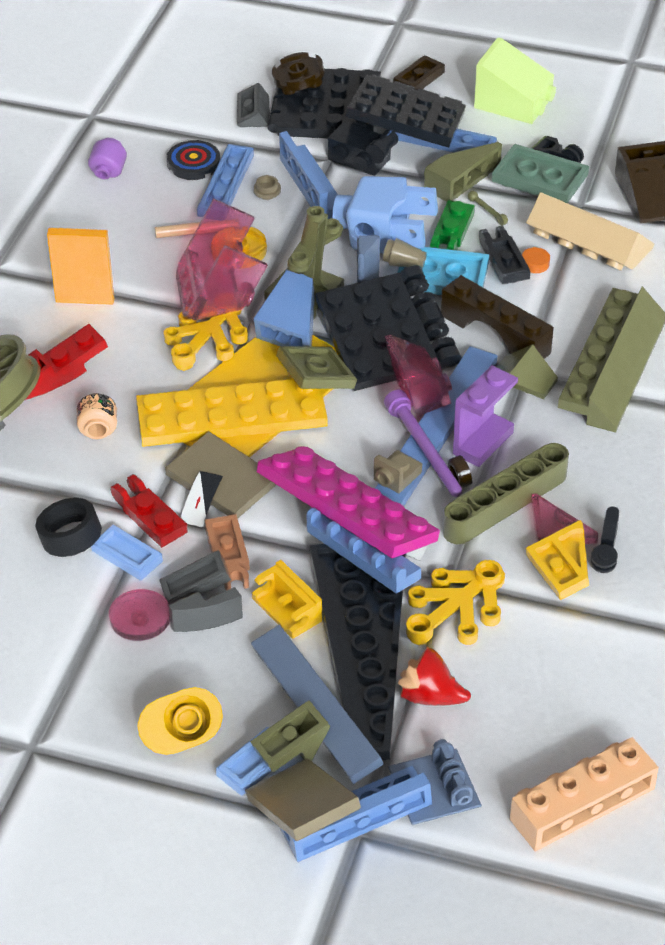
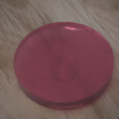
(139, 614)

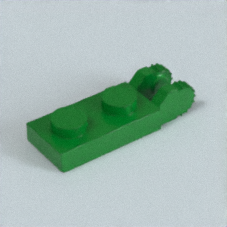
(453, 225)

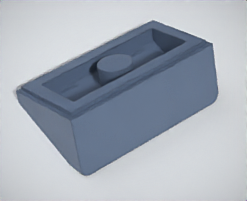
(368, 257)

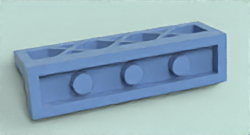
(307, 174)
(380, 804)

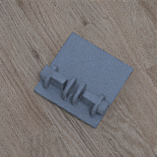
(449, 783)

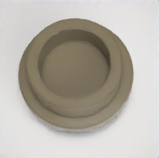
(267, 187)

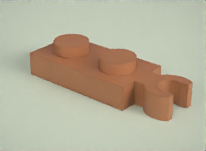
(226, 536)

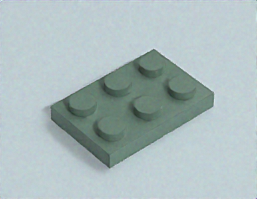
(540, 172)

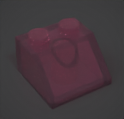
(418, 375)

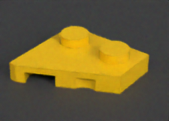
(562, 560)

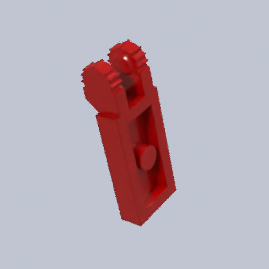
(149, 512)

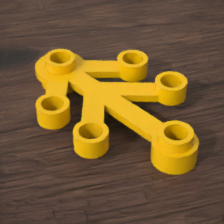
(184, 354)
(485, 577)

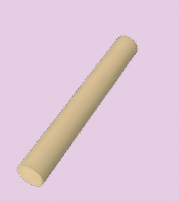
(176, 230)

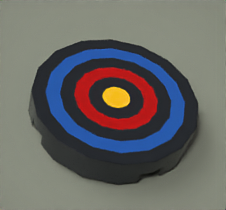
(193, 159)

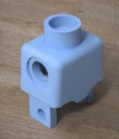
(383, 209)

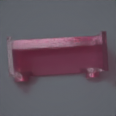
(213, 270)

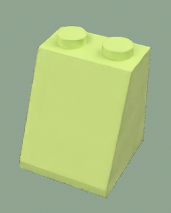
(512, 83)

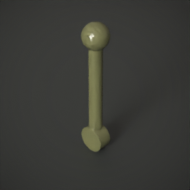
(501, 218)

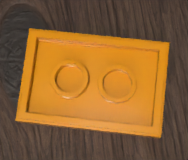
(81, 265)

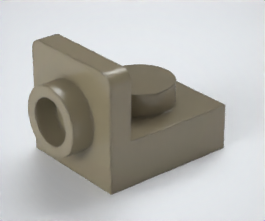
(396, 470)

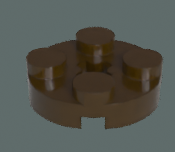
(298, 72)

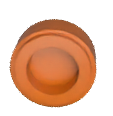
(537, 259)

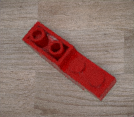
(66, 360)

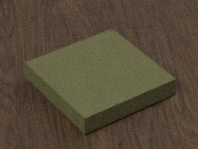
(316, 367)

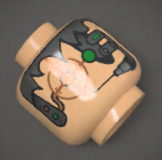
(96, 416)

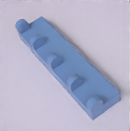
(393, 573)

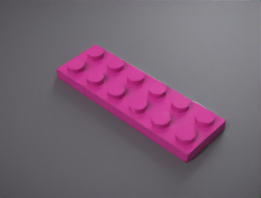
(348, 501)

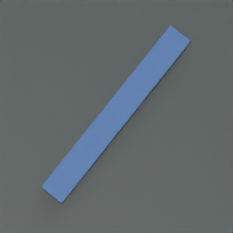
(440, 422)

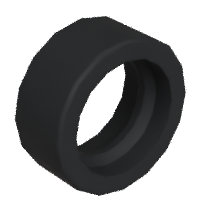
(74, 540)

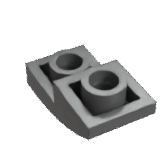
(199, 614)

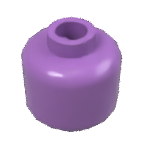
(107, 158)

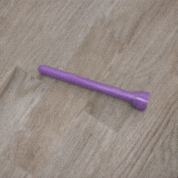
(399, 405)

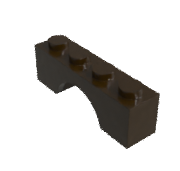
(469, 302)

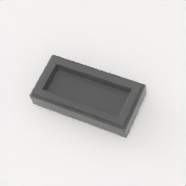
(196, 577)

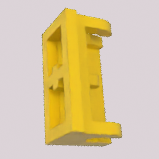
(288, 599)

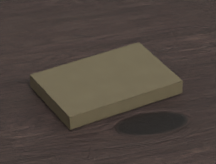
(240, 482)
(303, 799)

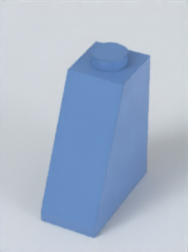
(288, 312)

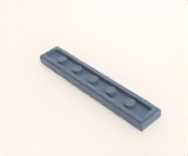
(303, 684)

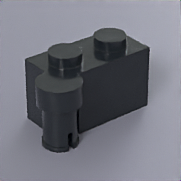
(361, 147)

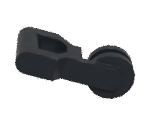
(571, 152)
(605, 556)

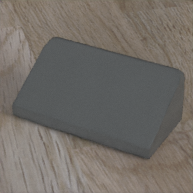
(253, 107)

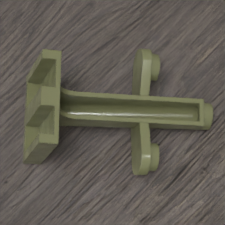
(309, 252)

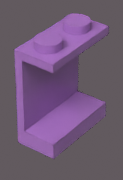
(476, 427)

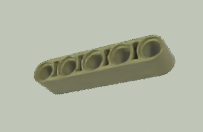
(505, 493)

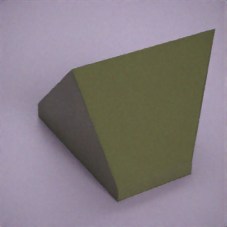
(531, 370)

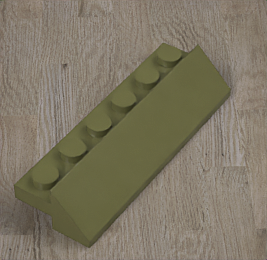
(613, 358)

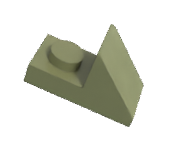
(293, 735)

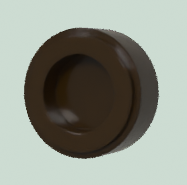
(460, 470)

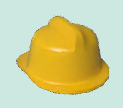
(180, 721)

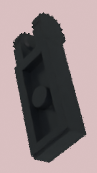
(504, 256)

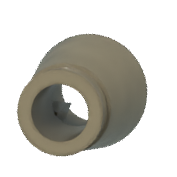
(403, 254)

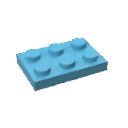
(446, 265)

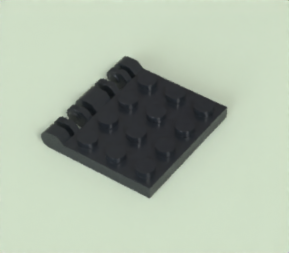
(370, 310)

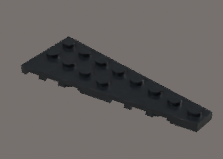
(363, 642)

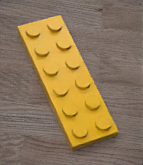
(229, 411)

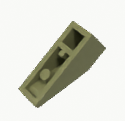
(461, 170)

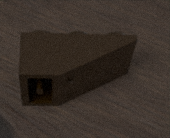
(642, 178)

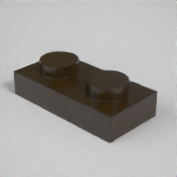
(421, 73)

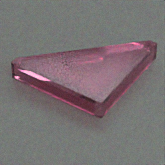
(551, 519)

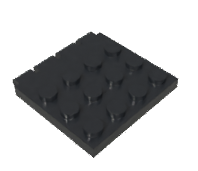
(320, 109)
(406, 110)

